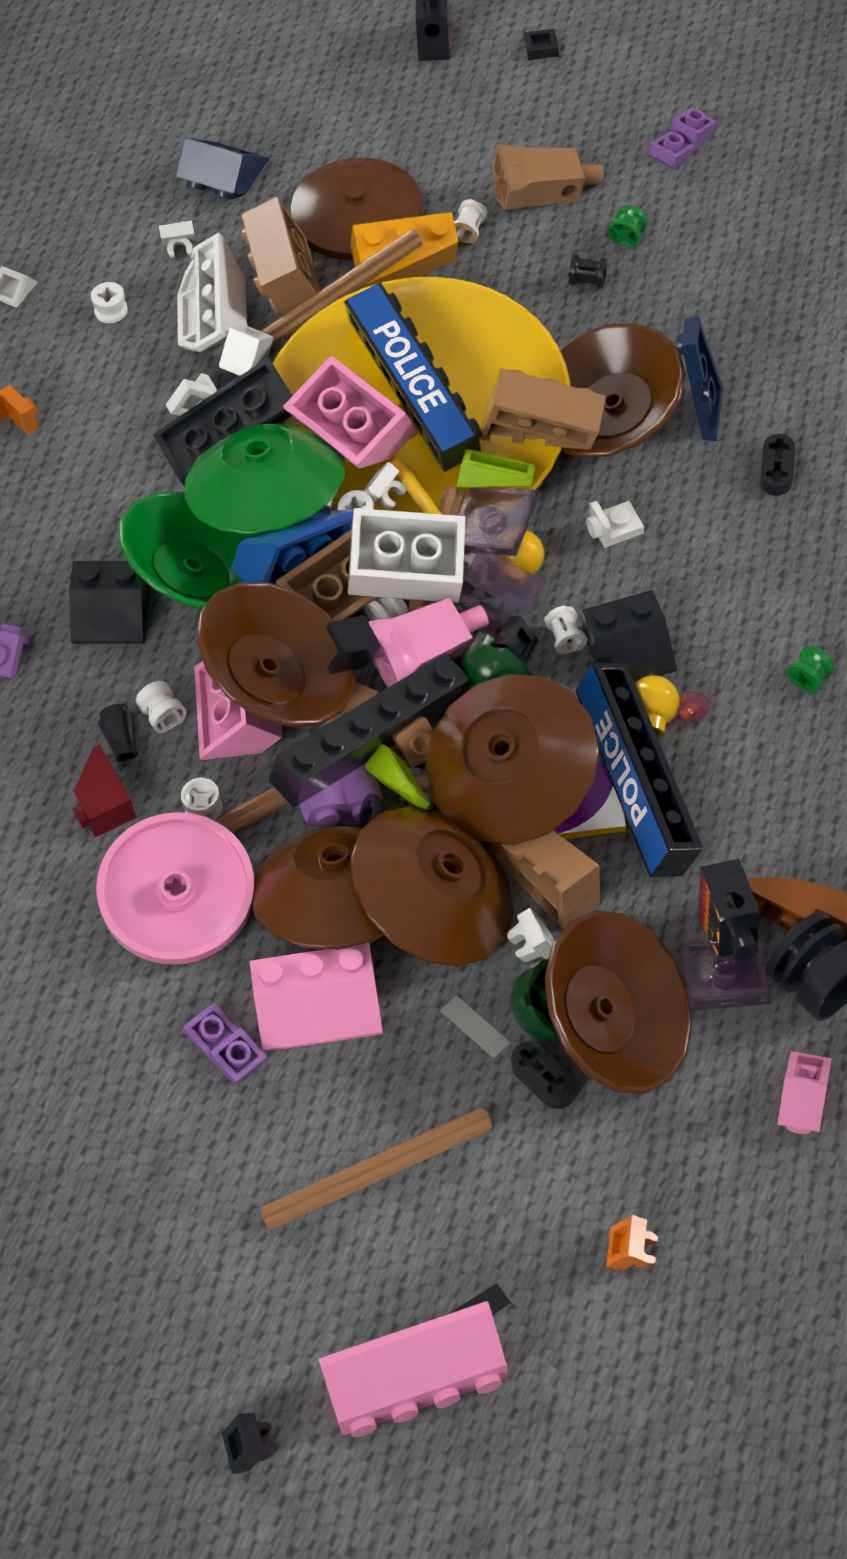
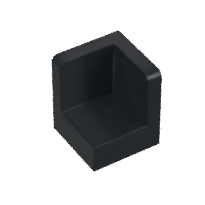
(354, 642)

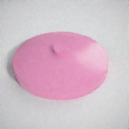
(175, 888)

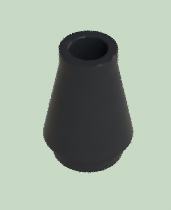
(119, 730)

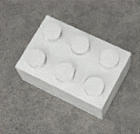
(406, 555)

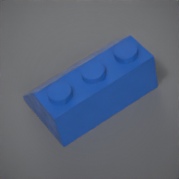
(279, 552)

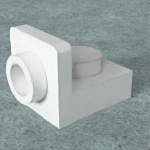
(190, 394)
(614, 523)

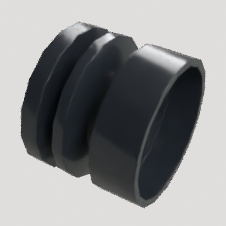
(814, 964)

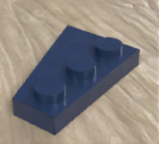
(703, 377)

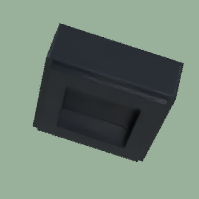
(541, 44)

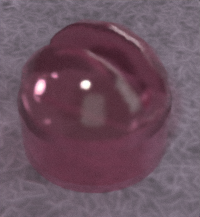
(693, 706)

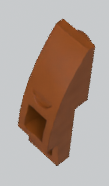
(792, 900)

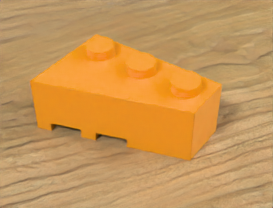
(437, 249)

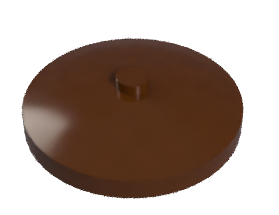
(349, 195)

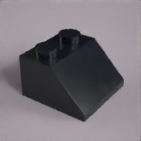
(107, 603)
(630, 633)

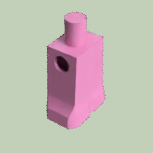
(423, 636)

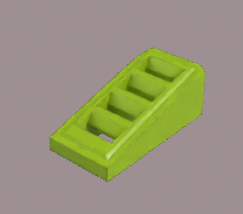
(489, 470)
(396, 776)

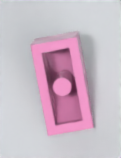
(804, 1092)

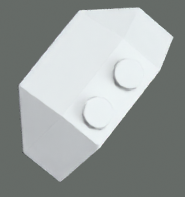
(210, 296)

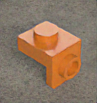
(19, 409)

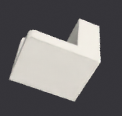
(244, 349)

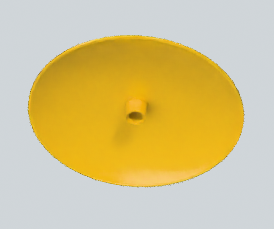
(470, 337)

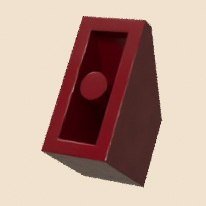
(101, 796)

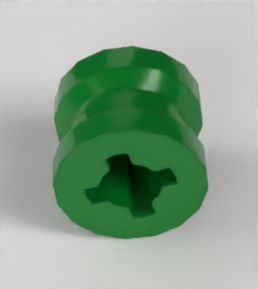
(628, 225)
(810, 669)

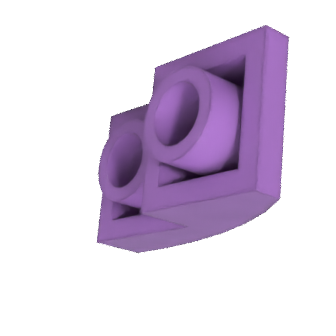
(684, 137)
(224, 1043)

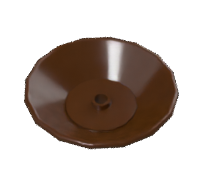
(636, 373)
(273, 654)
(531, 785)
(431, 887)
(309, 893)
(618, 1002)

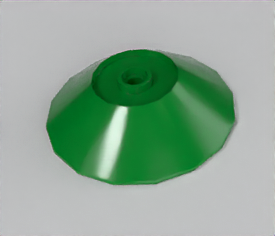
(263, 479)
(177, 550)

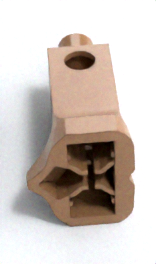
(540, 176)

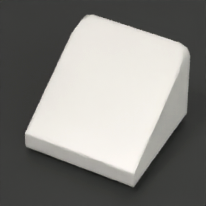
(14, 286)

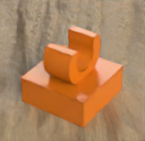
(628, 1242)

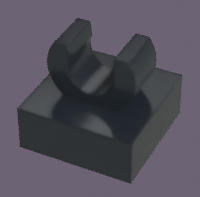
(517, 638)
(244, 1442)

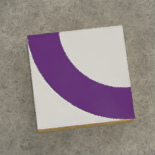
(598, 812)

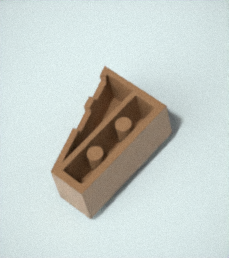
(543, 410)
(553, 874)

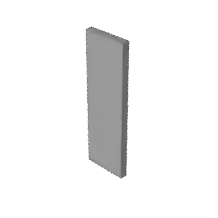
(475, 1026)

